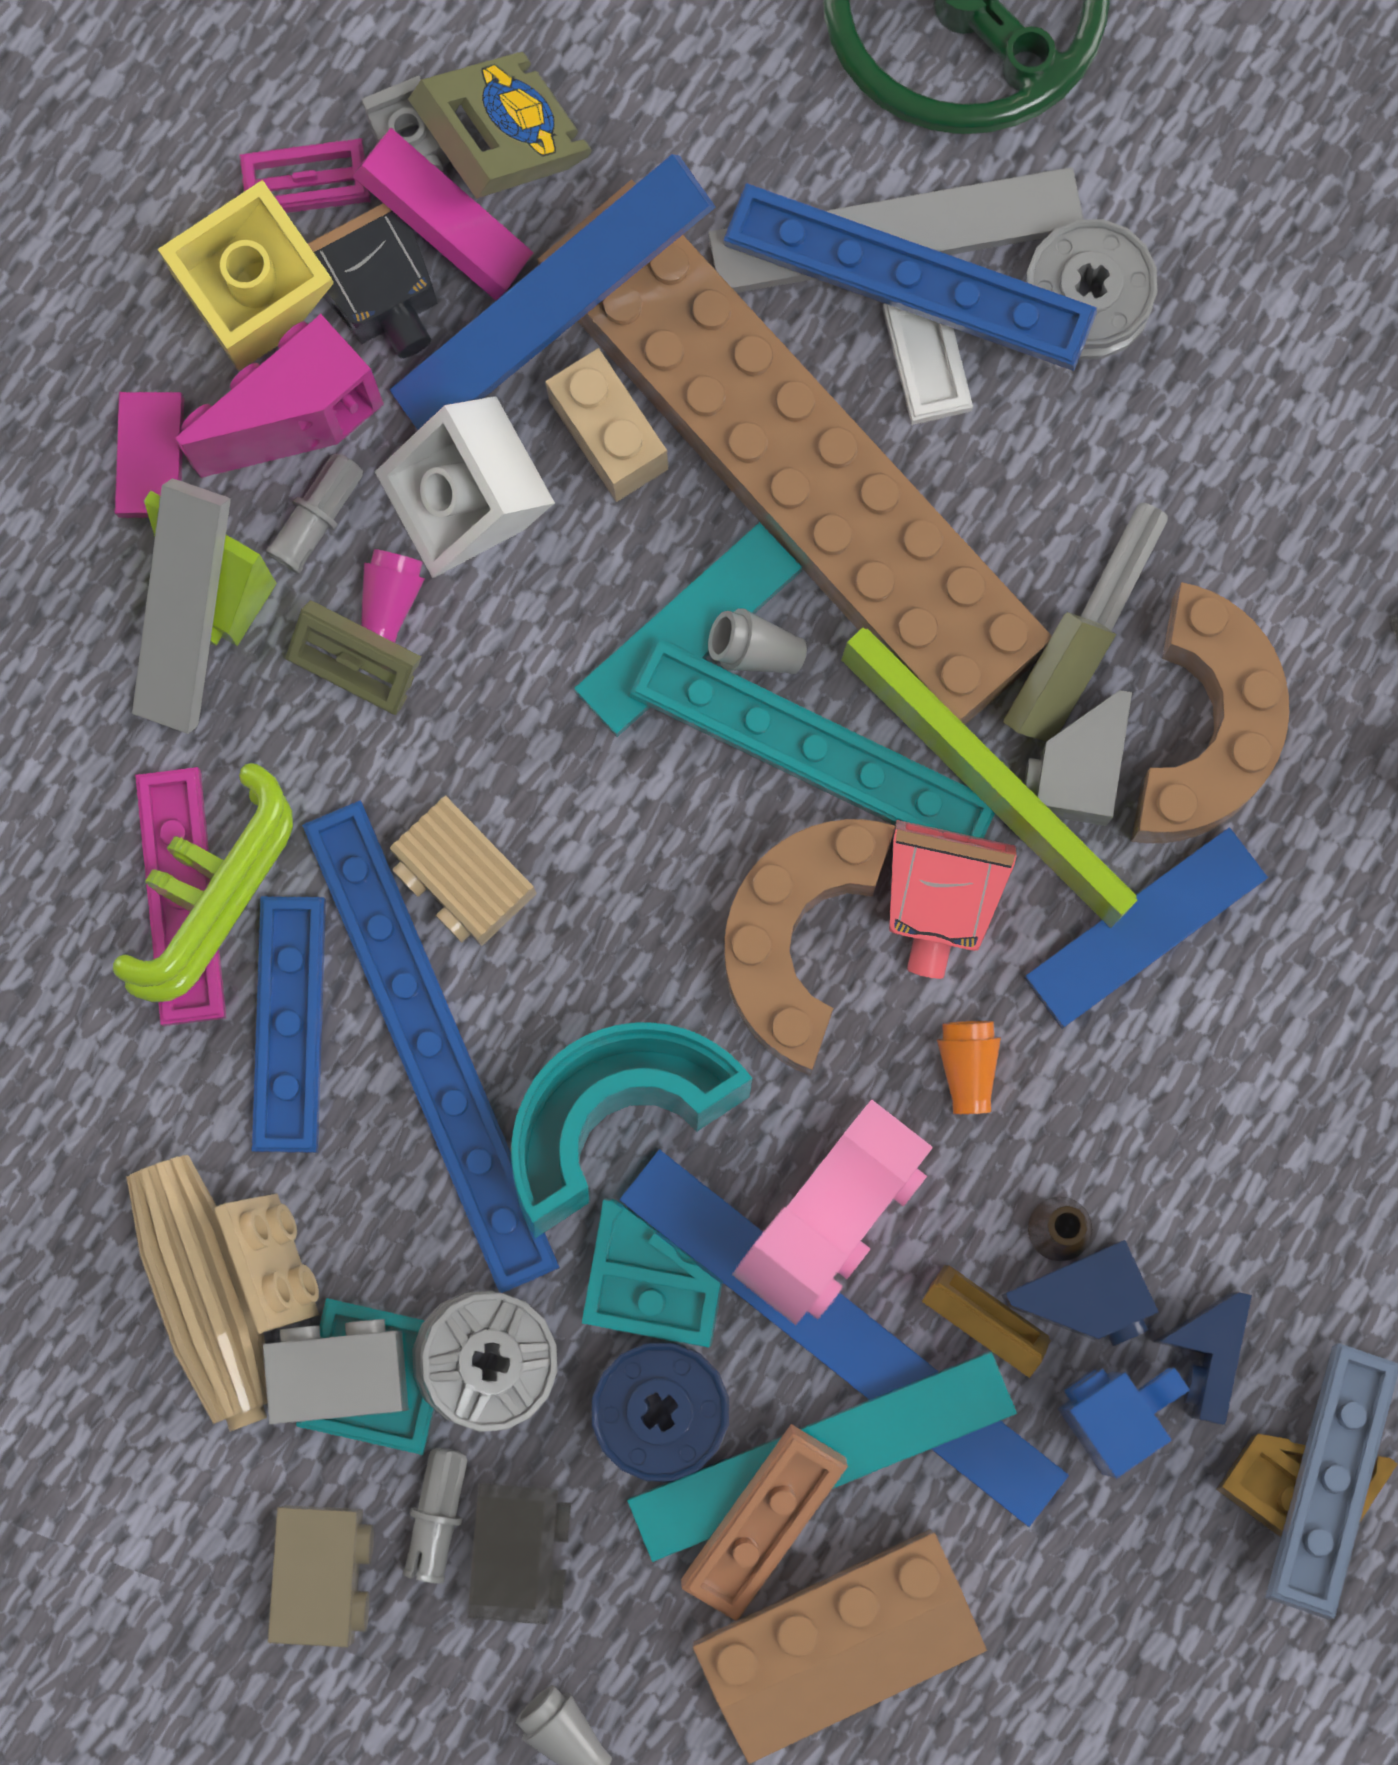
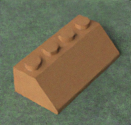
(839, 1646)

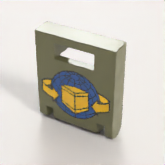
(512, 113)

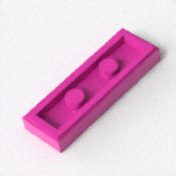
(443, 214)

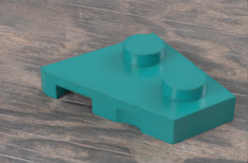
(648, 1283)

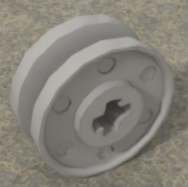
(1114, 259)
(523, 1366)

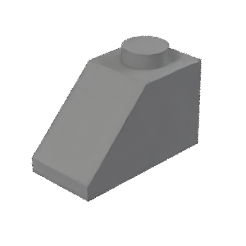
(1083, 764)

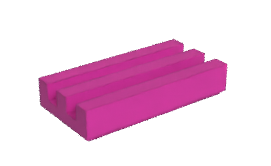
(307, 154)

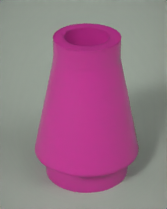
(389, 592)

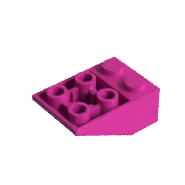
(287, 406)

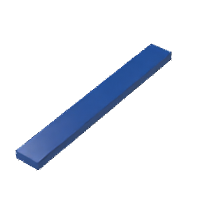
(428, 1043)
(842, 1336)

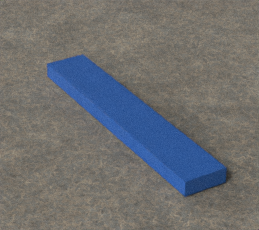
(910, 277)
(557, 292)

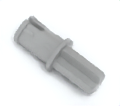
(315, 512)
(436, 1516)

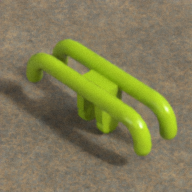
(223, 900)

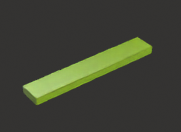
(988, 777)

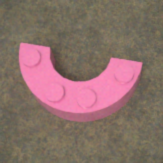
(832, 1213)

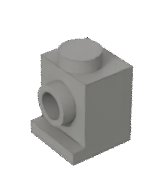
(393, 110)

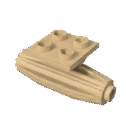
(219, 1282)

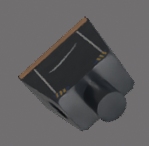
(378, 279)

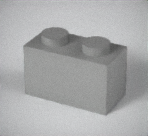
(335, 1375)

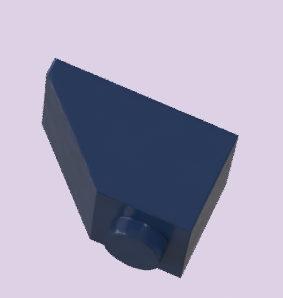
(1090, 1296)

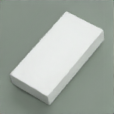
(927, 366)

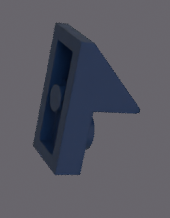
(1218, 1336)

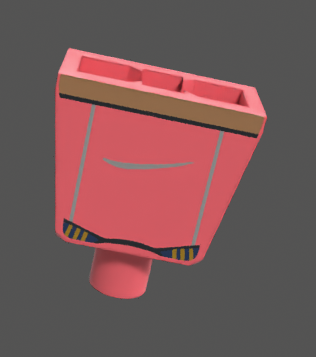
(944, 891)

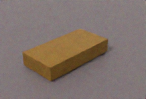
(987, 1320)

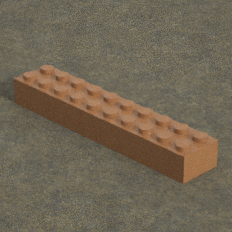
(813, 477)

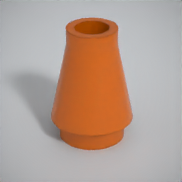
(970, 1062)

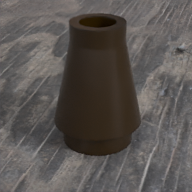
(1043, 1234)

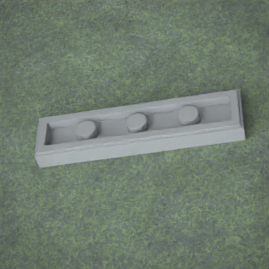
(180, 605)

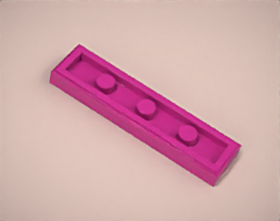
(170, 807)

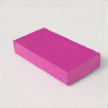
(146, 448)

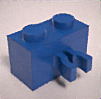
(1117, 1418)

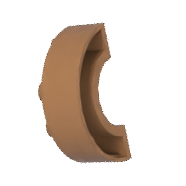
(1249, 713)
(765, 912)

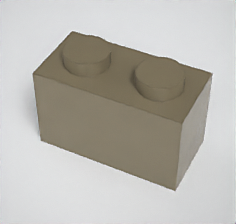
(318, 1576)

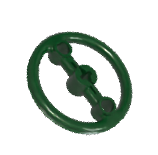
(1038, 85)

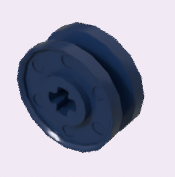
(622, 1403)

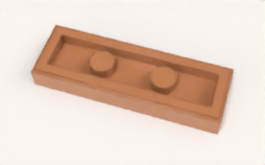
(764, 1522)

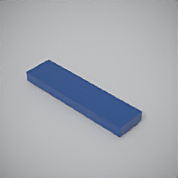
(1154, 925)
(289, 1024)

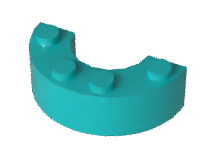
(601, 1076)

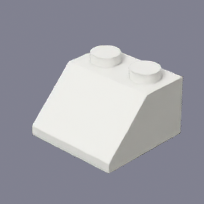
(463, 484)

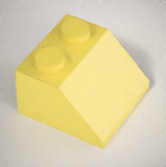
(247, 273)

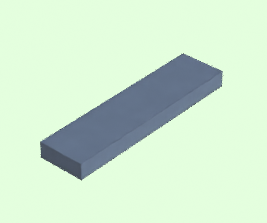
(1333, 1481)

